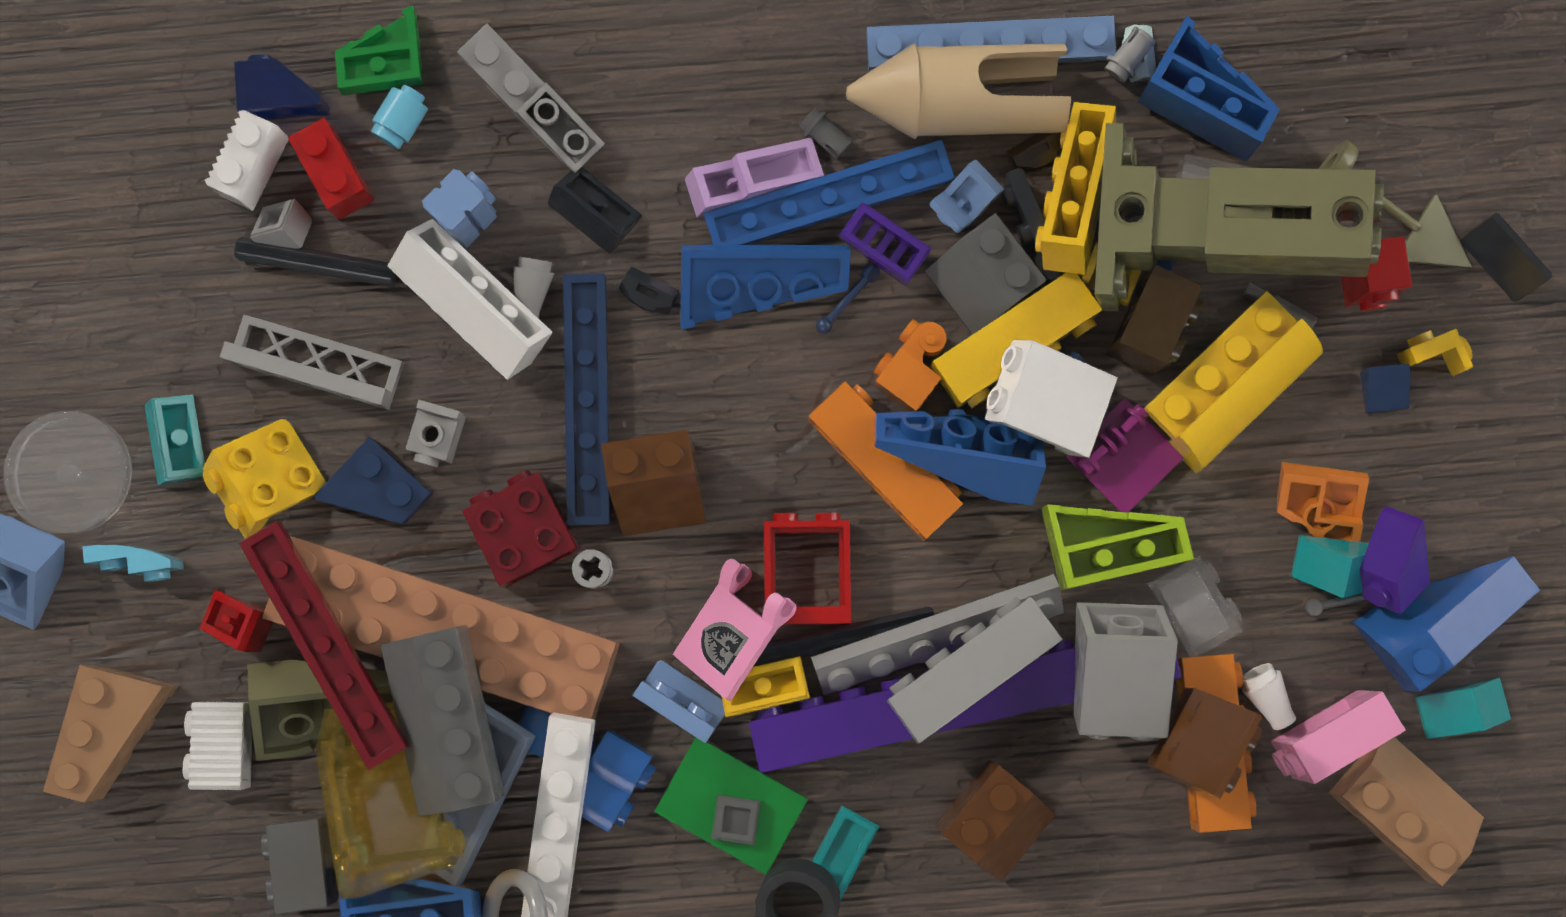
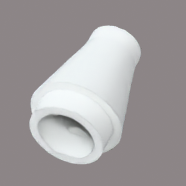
(1268, 694)

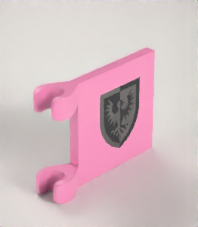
(729, 633)

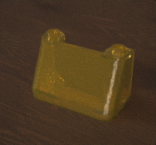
(375, 818)

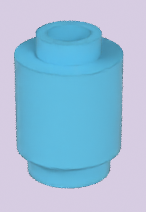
(399, 116)

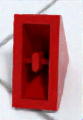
(236, 622)

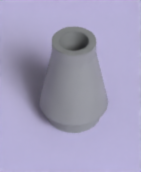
(532, 282)

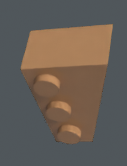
(101, 729)

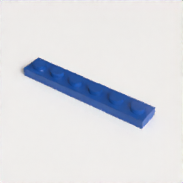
(830, 196)

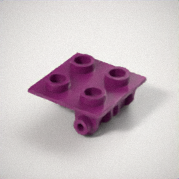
(1127, 457)

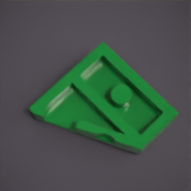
(382, 58)

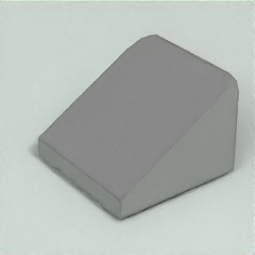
(282, 225)

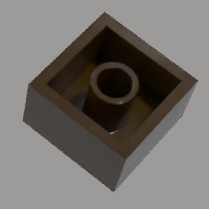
(1154, 321)

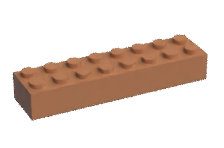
(512, 649)

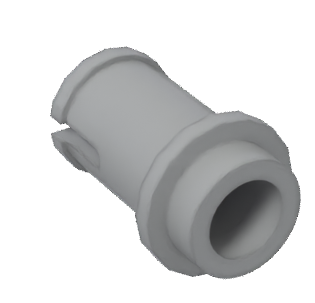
(1129, 55)

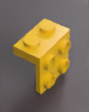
(261, 475)

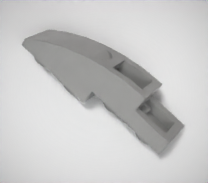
(530, 98)

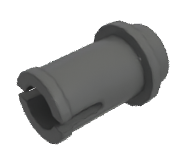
(825, 133)

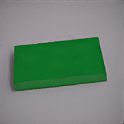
(711, 771)

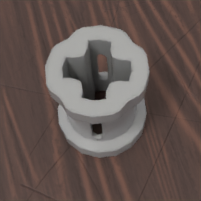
(591, 556)

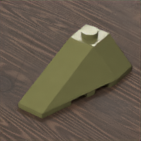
(290, 706)

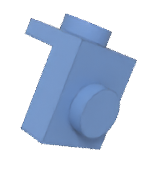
(966, 197)

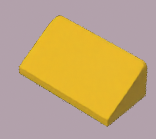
(769, 687)

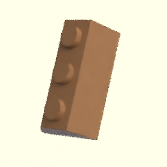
(1410, 810)

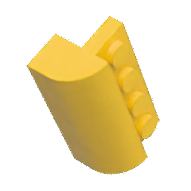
(1234, 380)

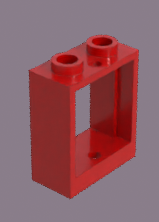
(824, 524)

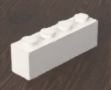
(469, 298)

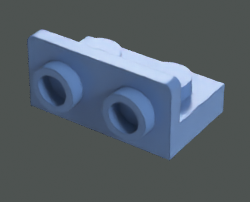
(681, 700)

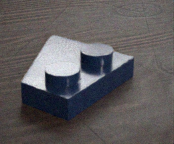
(375, 486)

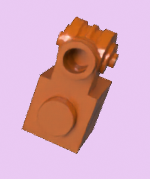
(905, 375)

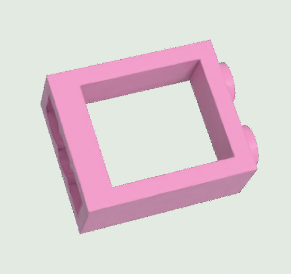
(1336, 736)

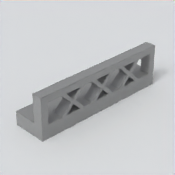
(310, 376)

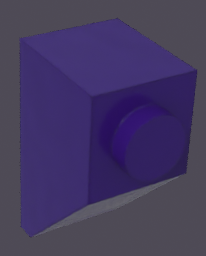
(1395, 561)

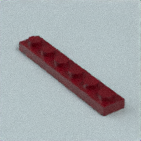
(324, 645)

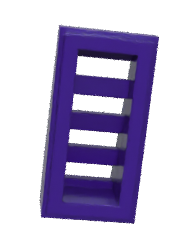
(893, 231)

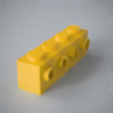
(1076, 195)
(1044, 317)

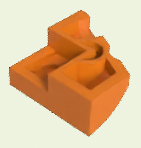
(1323, 500)

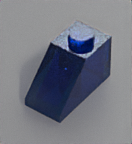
(274, 91)

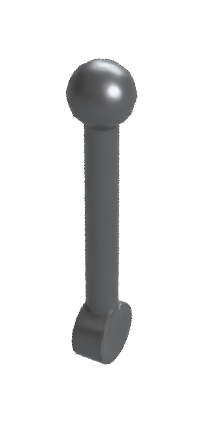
(1315, 607)

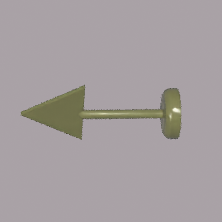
(1431, 236)

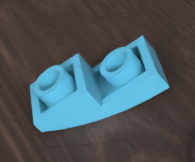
(140, 561)

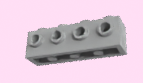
(974, 669)

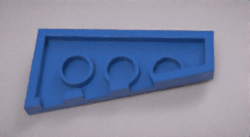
(751, 277)

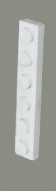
(560, 810)

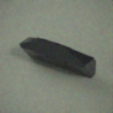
(648, 291)

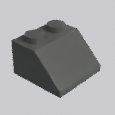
(985, 275)

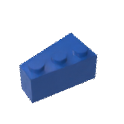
(1208, 95)
(415, 899)

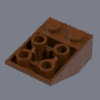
(1206, 742)

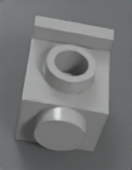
(449, 425)

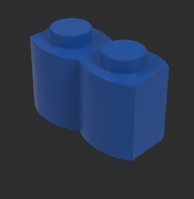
(611, 779)

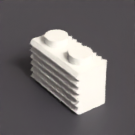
(247, 160)
(219, 746)

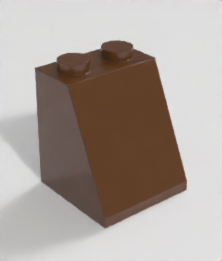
(654, 482)
(995, 820)

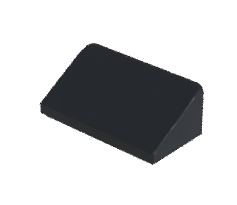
(593, 209)
(1506, 257)

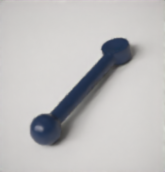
(869, 274)

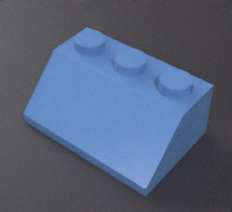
(28, 570)

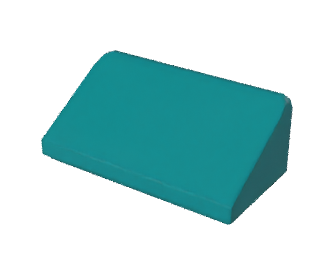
(175, 439)

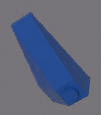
(966, 451)
(1445, 621)

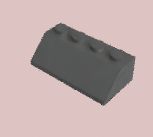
(443, 721)

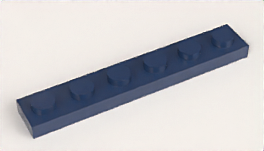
(586, 398)

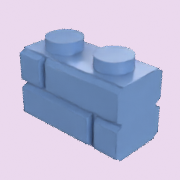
(461, 206)

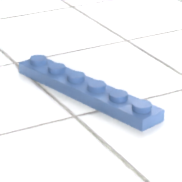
(1084, 37)

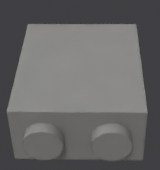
(1123, 670)

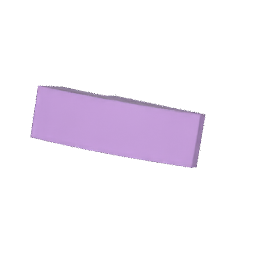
(752, 175)

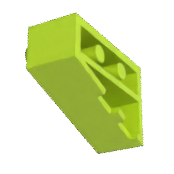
(1111, 544)

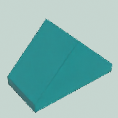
(1329, 564)
(1463, 709)

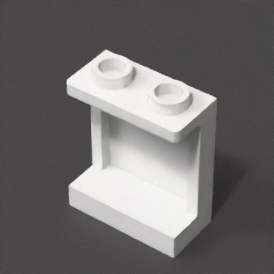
(1050, 397)

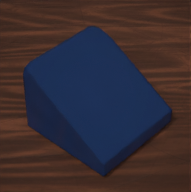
(1386, 388)

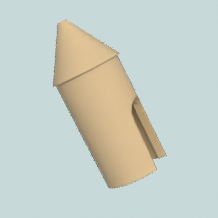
(944, 93)

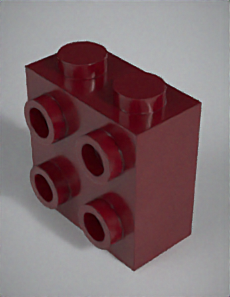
(520, 528)

